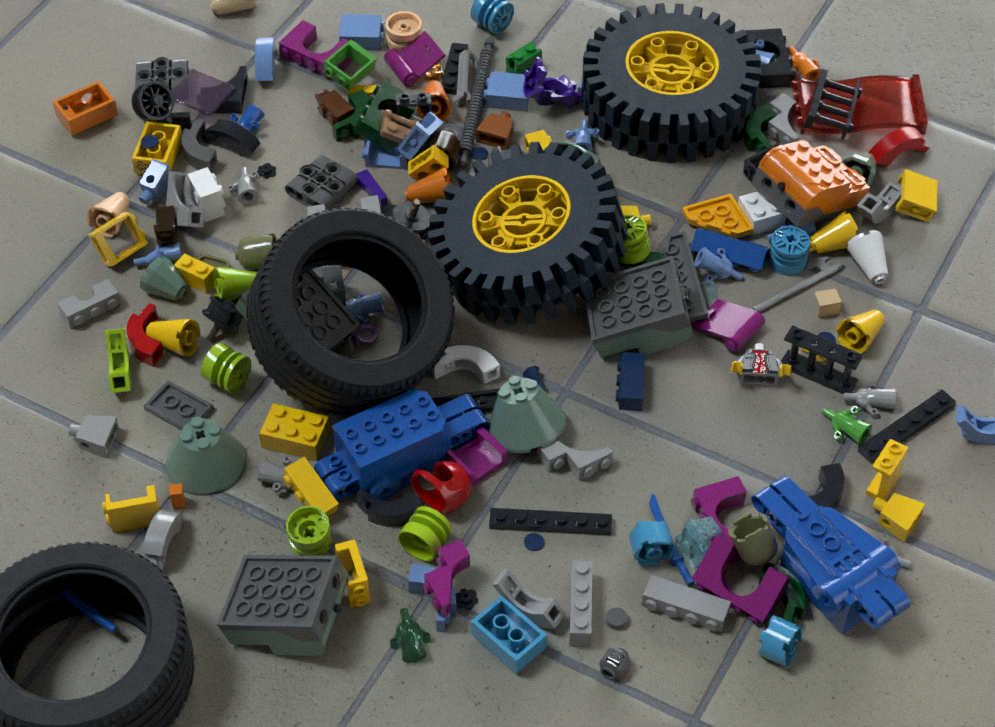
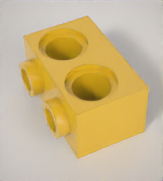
(427, 163)

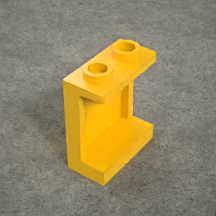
(917, 195)
(888, 468)
(131, 513)
(350, 558)

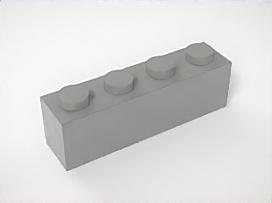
(686, 603)
(580, 604)

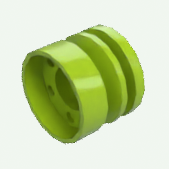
(637, 240)
(226, 368)
(309, 531)
(424, 533)

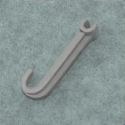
(462, 85)

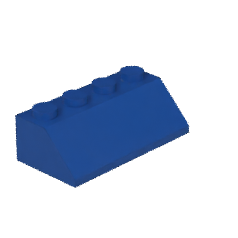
(736, 250)

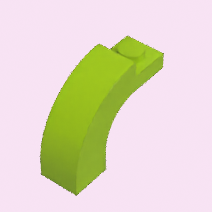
(119, 361)

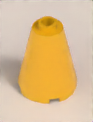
(834, 234)
(860, 330)
(176, 335)

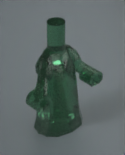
(411, 643)

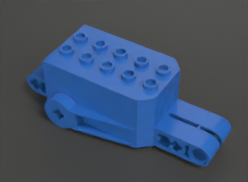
(393, 440)
(835, 560)

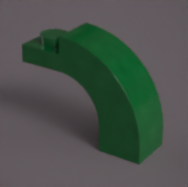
(348, 126)
(756, 126)
(793, 596)

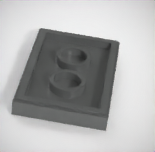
(177, 405)

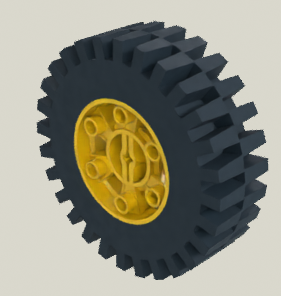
(672, 58)
(529, 232)

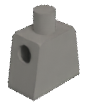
(96, 434)

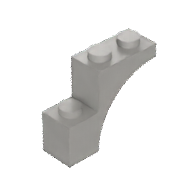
(779, 126)
(179, 196)
(581, 463)

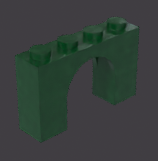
(370, 124)

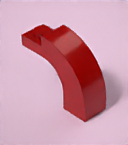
(897, 142)
(142, 346)

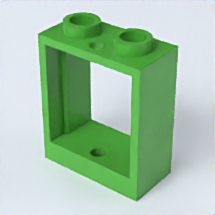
(356, 53)

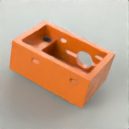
(82, 115)

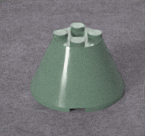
(525, 416)
(205, 458)

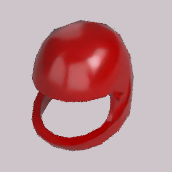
(450, 483)

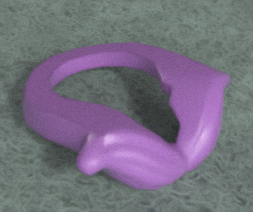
(359, 341)

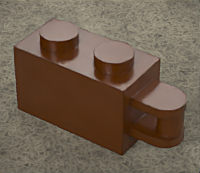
(333, 106)

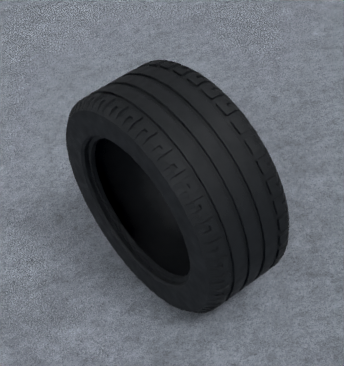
(388, 255)
(118, 586)

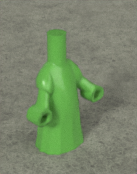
(851, 426)

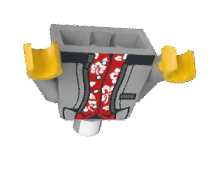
(760, 367)

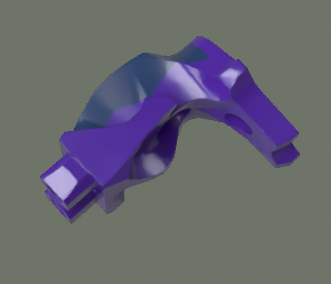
(549, 90)

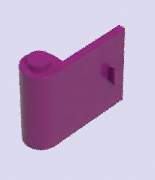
(414, 59)
(732, 323)

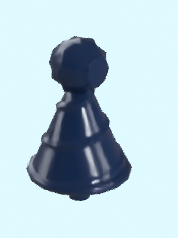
(533, 373)

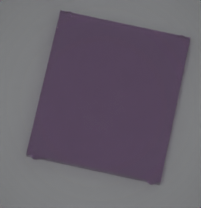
(202, 92)

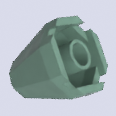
(864, 164)
(164, 280)

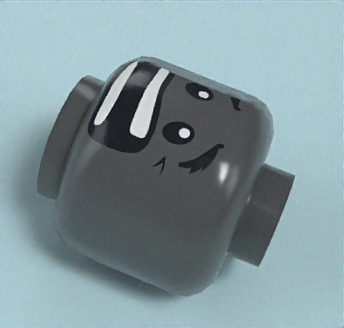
(614, 663)

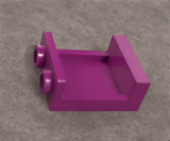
(480, 456)

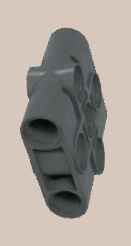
(162, 70)
(321, 183)

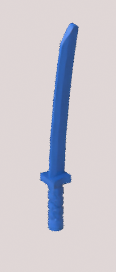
(677, 559)
(92, 614)

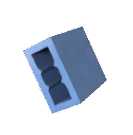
(363, 29)
(505, 91)

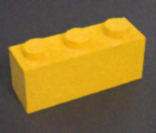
(309, 487)

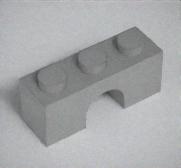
(77, 312)

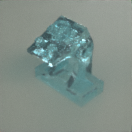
(696, 537)

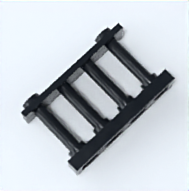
(817, 105)
(818, 372)

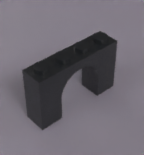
(778, 72)

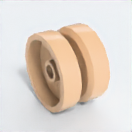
(402, 29)

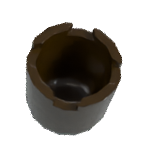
(446, 142)

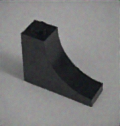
(235, 100)

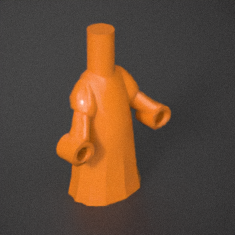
(806, 66)

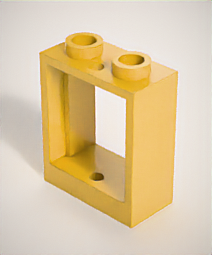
(102, 246)

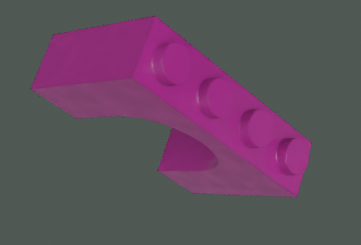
(295, 47)
(716, 497)
(712, 576)

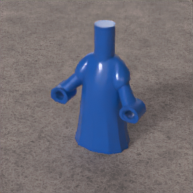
(250, 118)

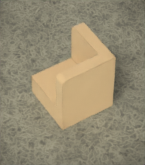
(828, 303)

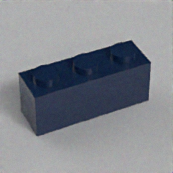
(630, 381)

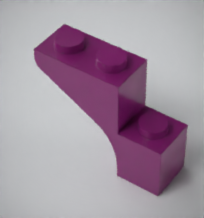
(438, 583)

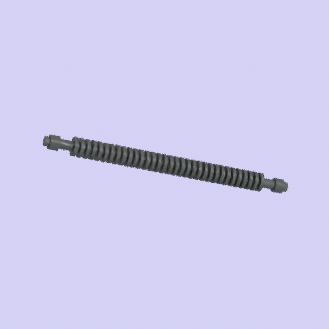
(475, 103)

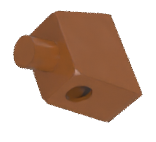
(496, 130)

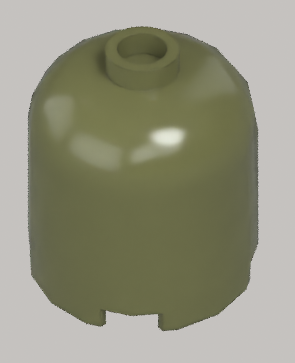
(254, 250)
(753, 539)

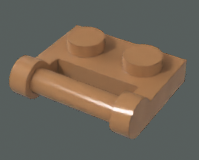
(395, 131)

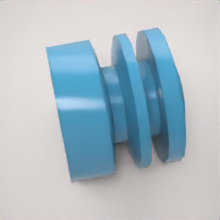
(492, 14)
(789, 250)

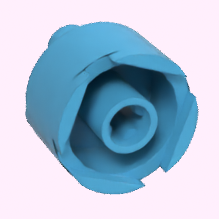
(651, 542)
(780, 641)

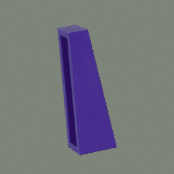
(371, 187)

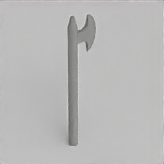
(818, 263)

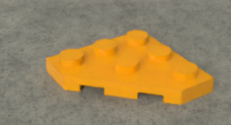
(719, 215)

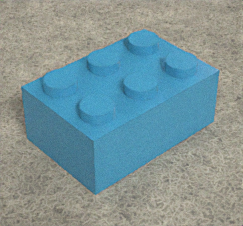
(508, 634)

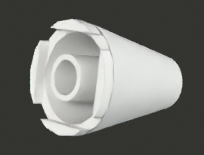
(870, 255)

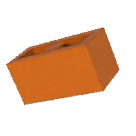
(177, 496)

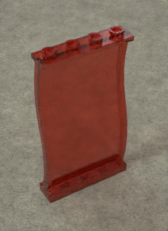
(884, 103)

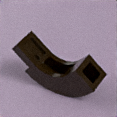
(166, 225)

